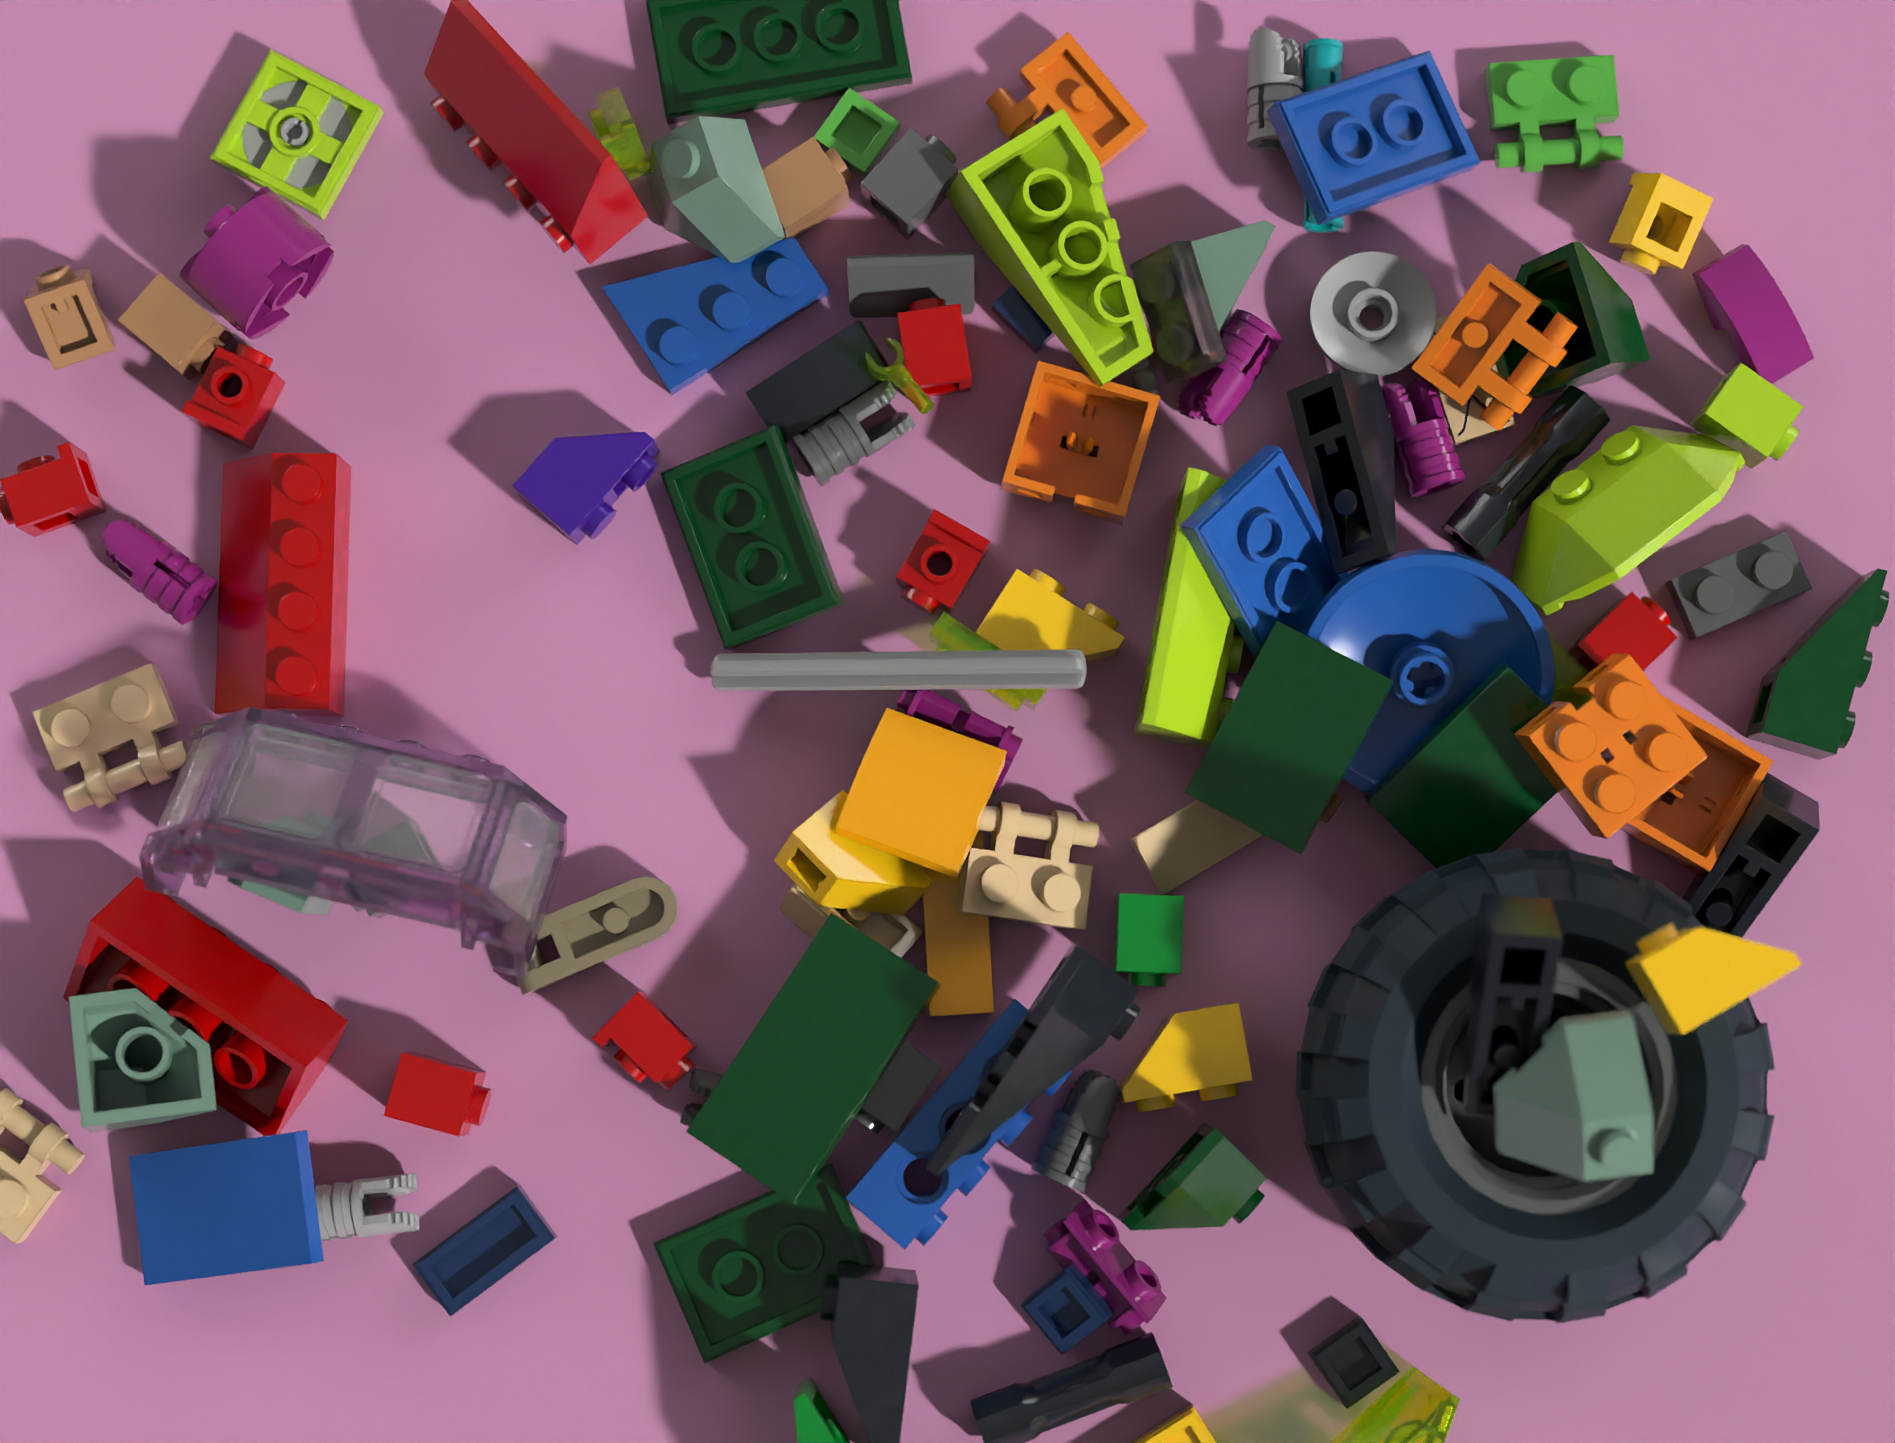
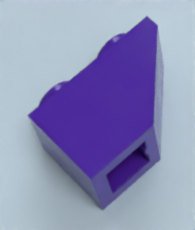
(584, 476)

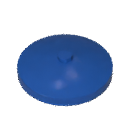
(1436, 631)

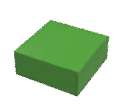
(858, 132)

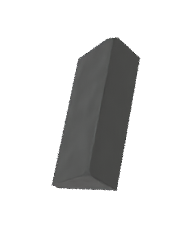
(891, 282)

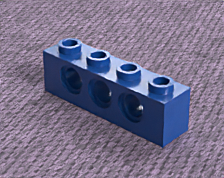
(882, 1189)

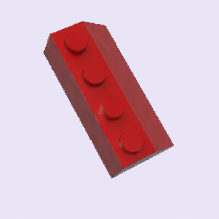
(529, 135)
(283, 584)
(261, 1027)

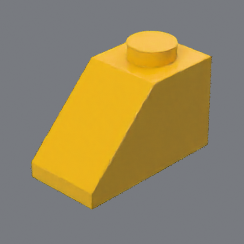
(1702, 973)

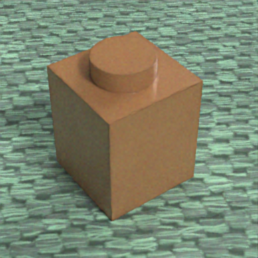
(807, 187)
(175, 327)

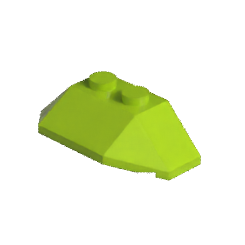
(1618, 511)

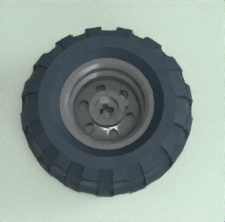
(1426, 1178)

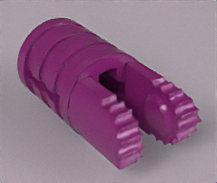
(1219, 391)
(1422, 438)
(158, 571)

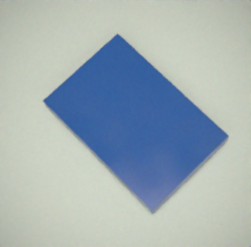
(1373, 137)
(1263, 548)
(226, 1208)

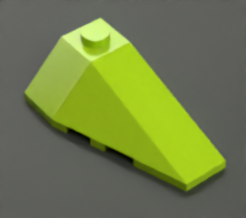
(1050, 233)

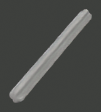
(899, 670)

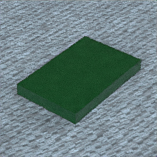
(752, 538)
(1289, 737)
(1469, 777)
(761, 1263)

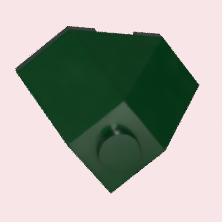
(1606, 319)
(1198, 1187)

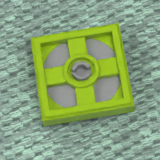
(297, 134)

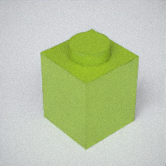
(1749, 416)

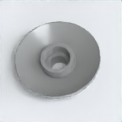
(1379, 284)

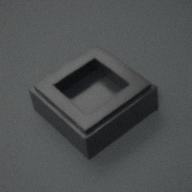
(1353, 1362)

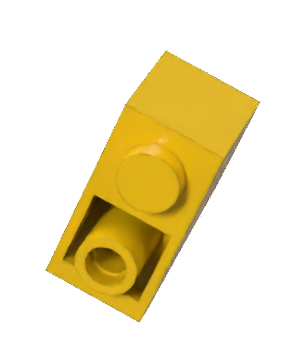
(1036, 617)
(846, 872)
(1190, 1053)

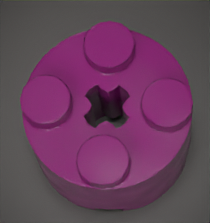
(257, 262)

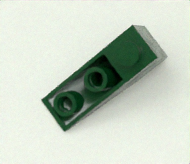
(1810, 689)

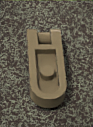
(602, 929)

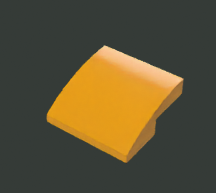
(921, 792)

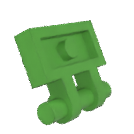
(1554, 94)

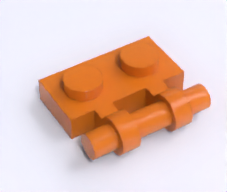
(1071, 80)
(1479, 333)

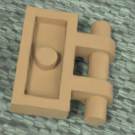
(105, 720)
(1027, 887)
(23, 1188)

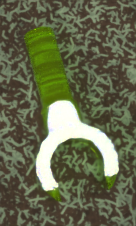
(900, 377)

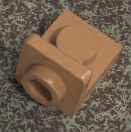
(68, 316)

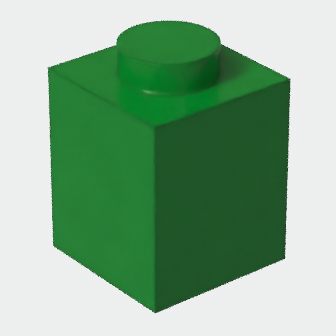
(1148, 937)

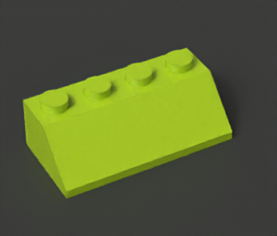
(1190, 638)

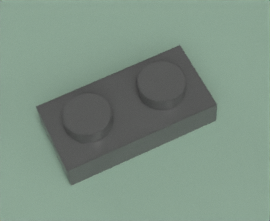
(1738, 585)

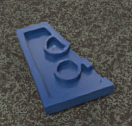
(714, 308)

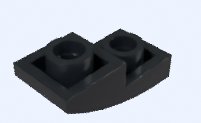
(818, 382)

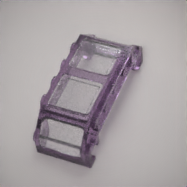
(363, 827)

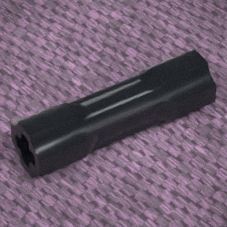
(1554, 442)
(1113, 1378)

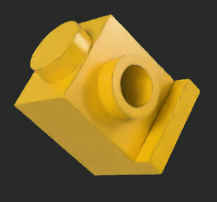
(1676, 220)

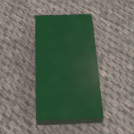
(772, 52)
(813, 1059)

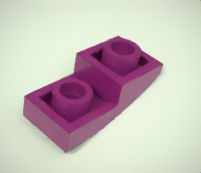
(1755, 312)

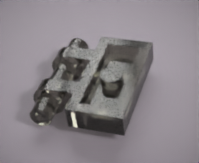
(1177, 316)

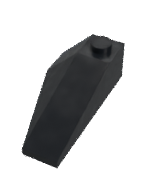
(1059, 1031)

